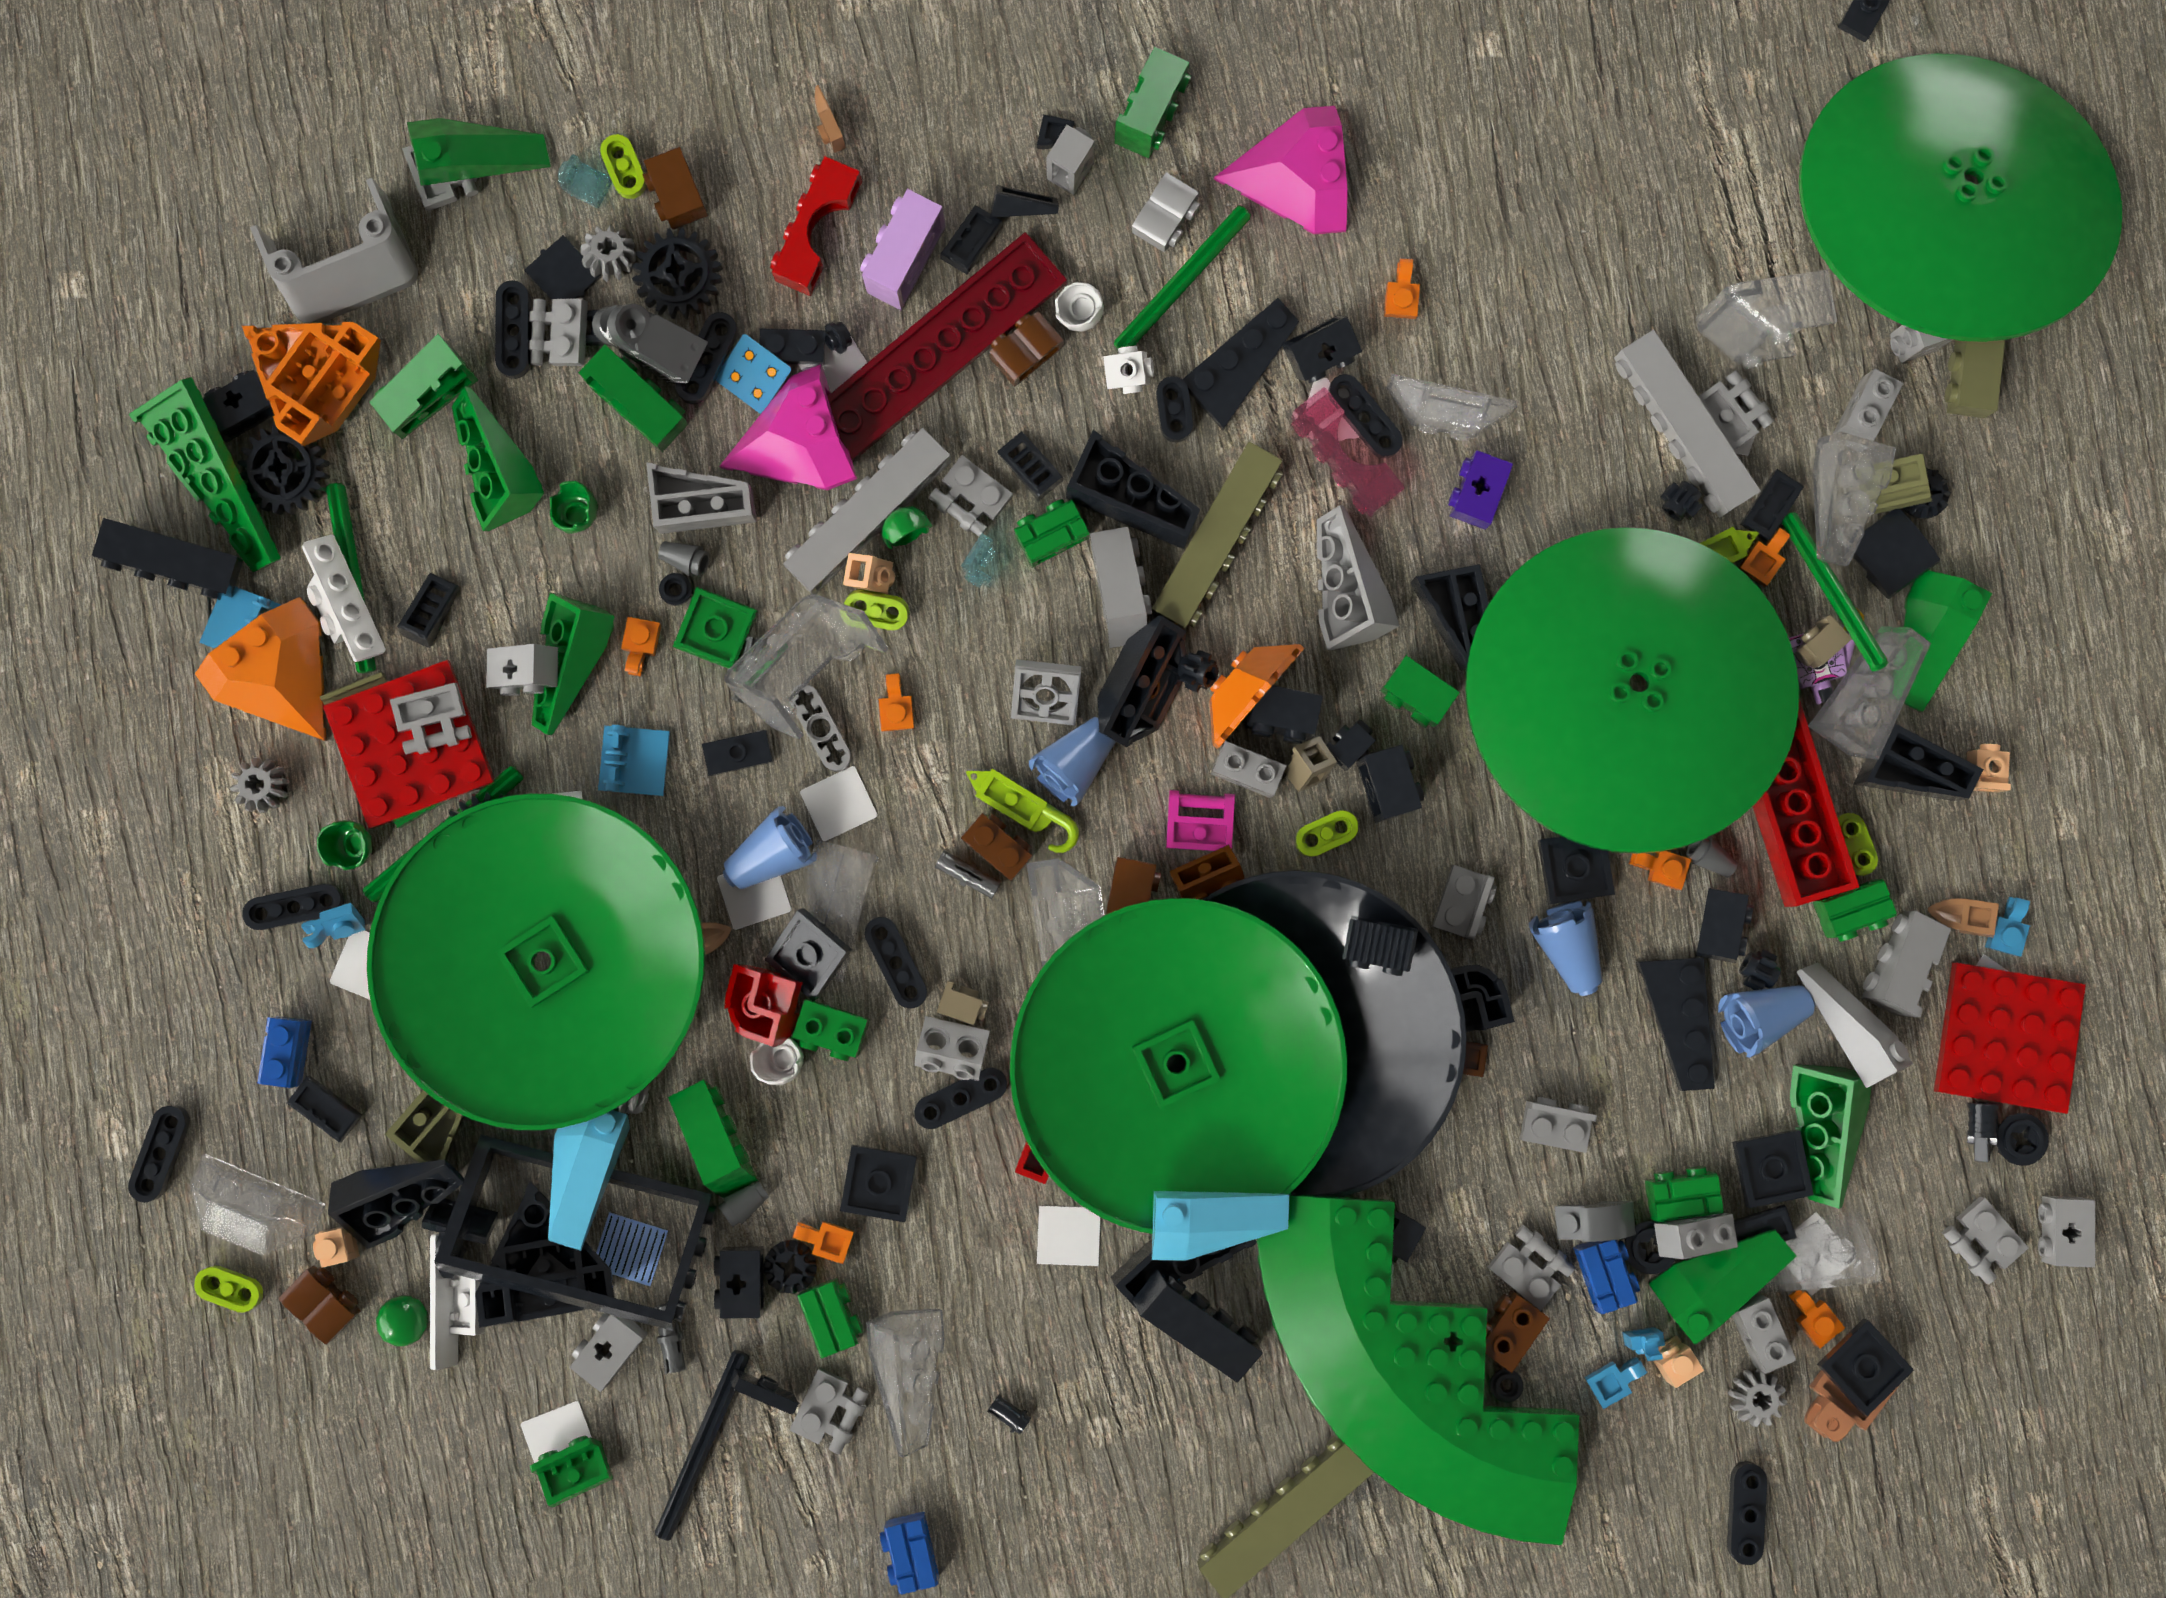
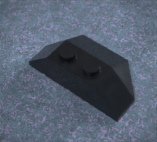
(1142, 682)

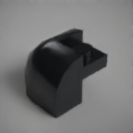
(1482, 997)

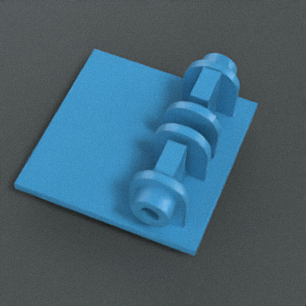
(233, 614)
(633, 760)

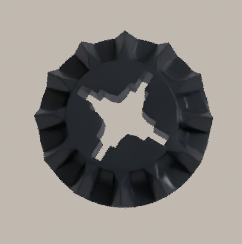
(1939, 500)
(2034, 1133)
(804, 1261)
(1646, 1264)

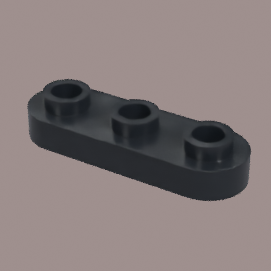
(506, 318)
(719, 348)
(1361, 402)
(279, 906)
(884, 951)
(946, 1106)
(148, 1163)
(1743, 1499)

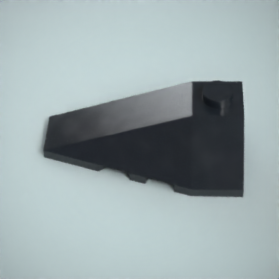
(383, 1200)

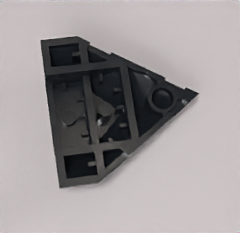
(529, 1252)

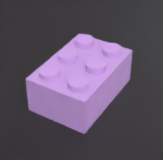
(903, 248)

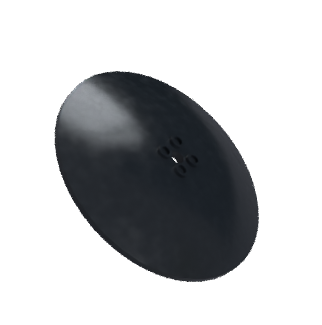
(1398, 1031)

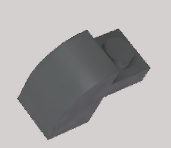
(1596, 1221)

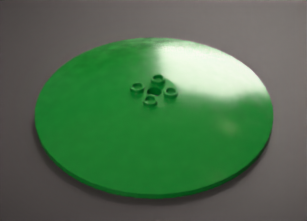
(1950, 254)
(1617, 762)
(460, 946)
(1159, 983)

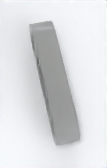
(839, 745)

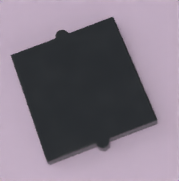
(561, 271)

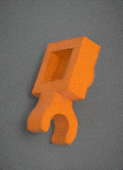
(1401, 296)
(1764, 560)
(640, 640)
(895, 711)
(1664, 868)
(829, 1242)
(1816, 1319)

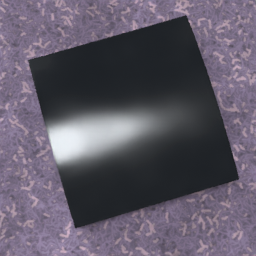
(1894, 553)

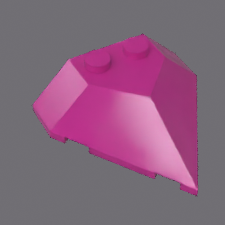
(1298, 171)
(796, 437)

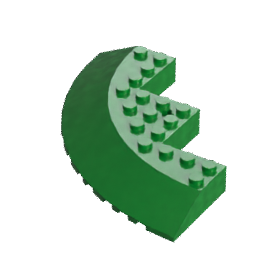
(1400, 1391)

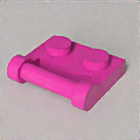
(1199, 832)

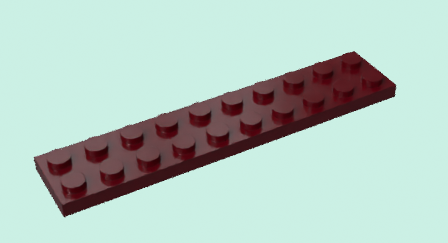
(942, 344)

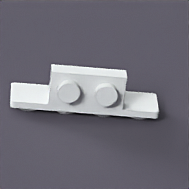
(339, 600)
(451, 1313)

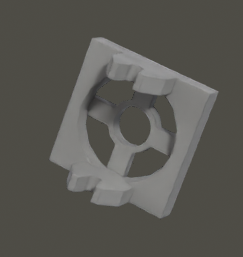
(1025, 711)

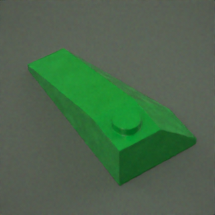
(500, 472)
(1945, 614)

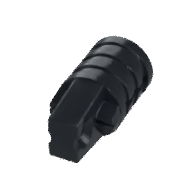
(1982, 1128)

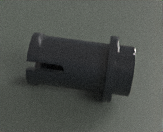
(1009, 1414)

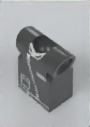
(650, 341)

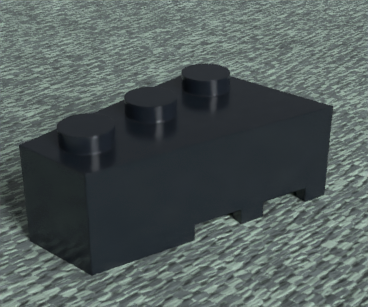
(1455, 605)
(1919, 768)

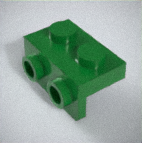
(572, 1470)

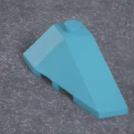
(580, 1173)
(1206, 1222)

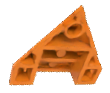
(313, 374)
(272, 669)
(1246, 685)

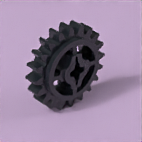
(690, 272)
(291, 492)

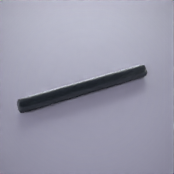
(700, 1448)

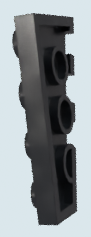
(1235, 367)
(1682, 1017)

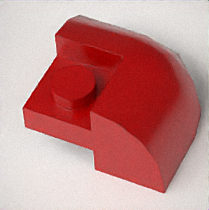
(762, 1004)

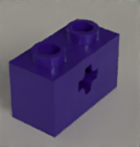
(1493, 476)

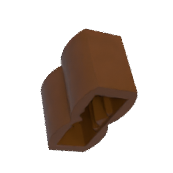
(1025, 348)
(320, 1304)

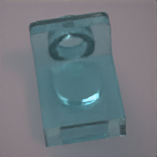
(583, 181)
(979, 556)

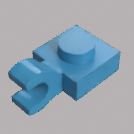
(336, 922)
(2009, 931)
(1645, 1342)
(1610, 1383)

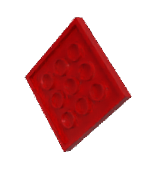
(373, 753)
(2009, 1037)

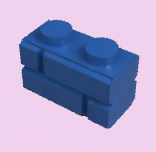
(284, 1052)
(1607, 1275)
(910, 1553)

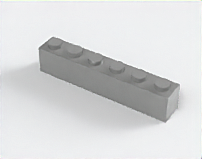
(1686, 424)
(863, 515)

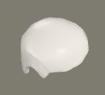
(1079, 306)
(777, 1064)

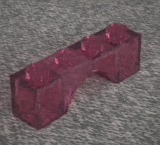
(1369, 484)

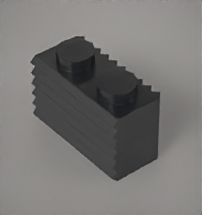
(1380, 945)

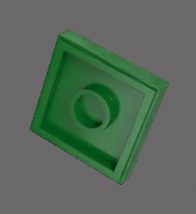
(715, 628)

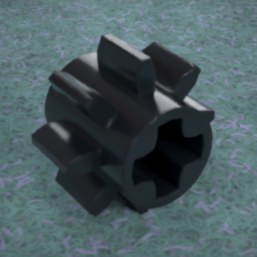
(1681, 501)
(1198, 671)
(1760, 970)

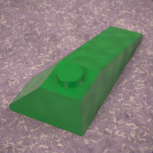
(464, 150)
(581, 638)
(1831, 1118)
(1716, 1285)

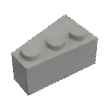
(697, 501)
(1120, 583)
(1906, 963)

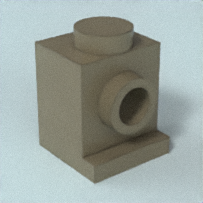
(1822, 642)
(1310, 764)
(962, 1004)

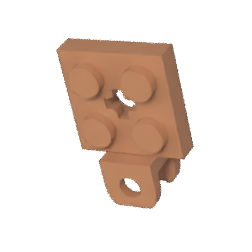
(1833, 1413)

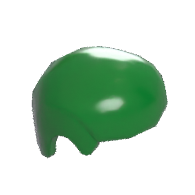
(573, 507)
(904, 526)
(344, 844)
(402, 1320)

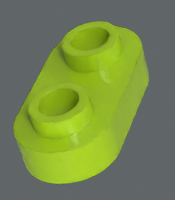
(623, 168)
(878, 606)
(1326, 834)
(1858, 843)
(230, 1289)

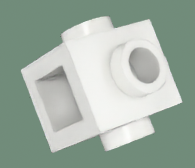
(1117, 366)

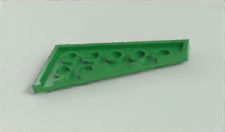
(202, 462)

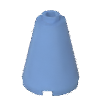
(1072, 761)
(770, 851)
(1571, 945)
(1763, 1016)

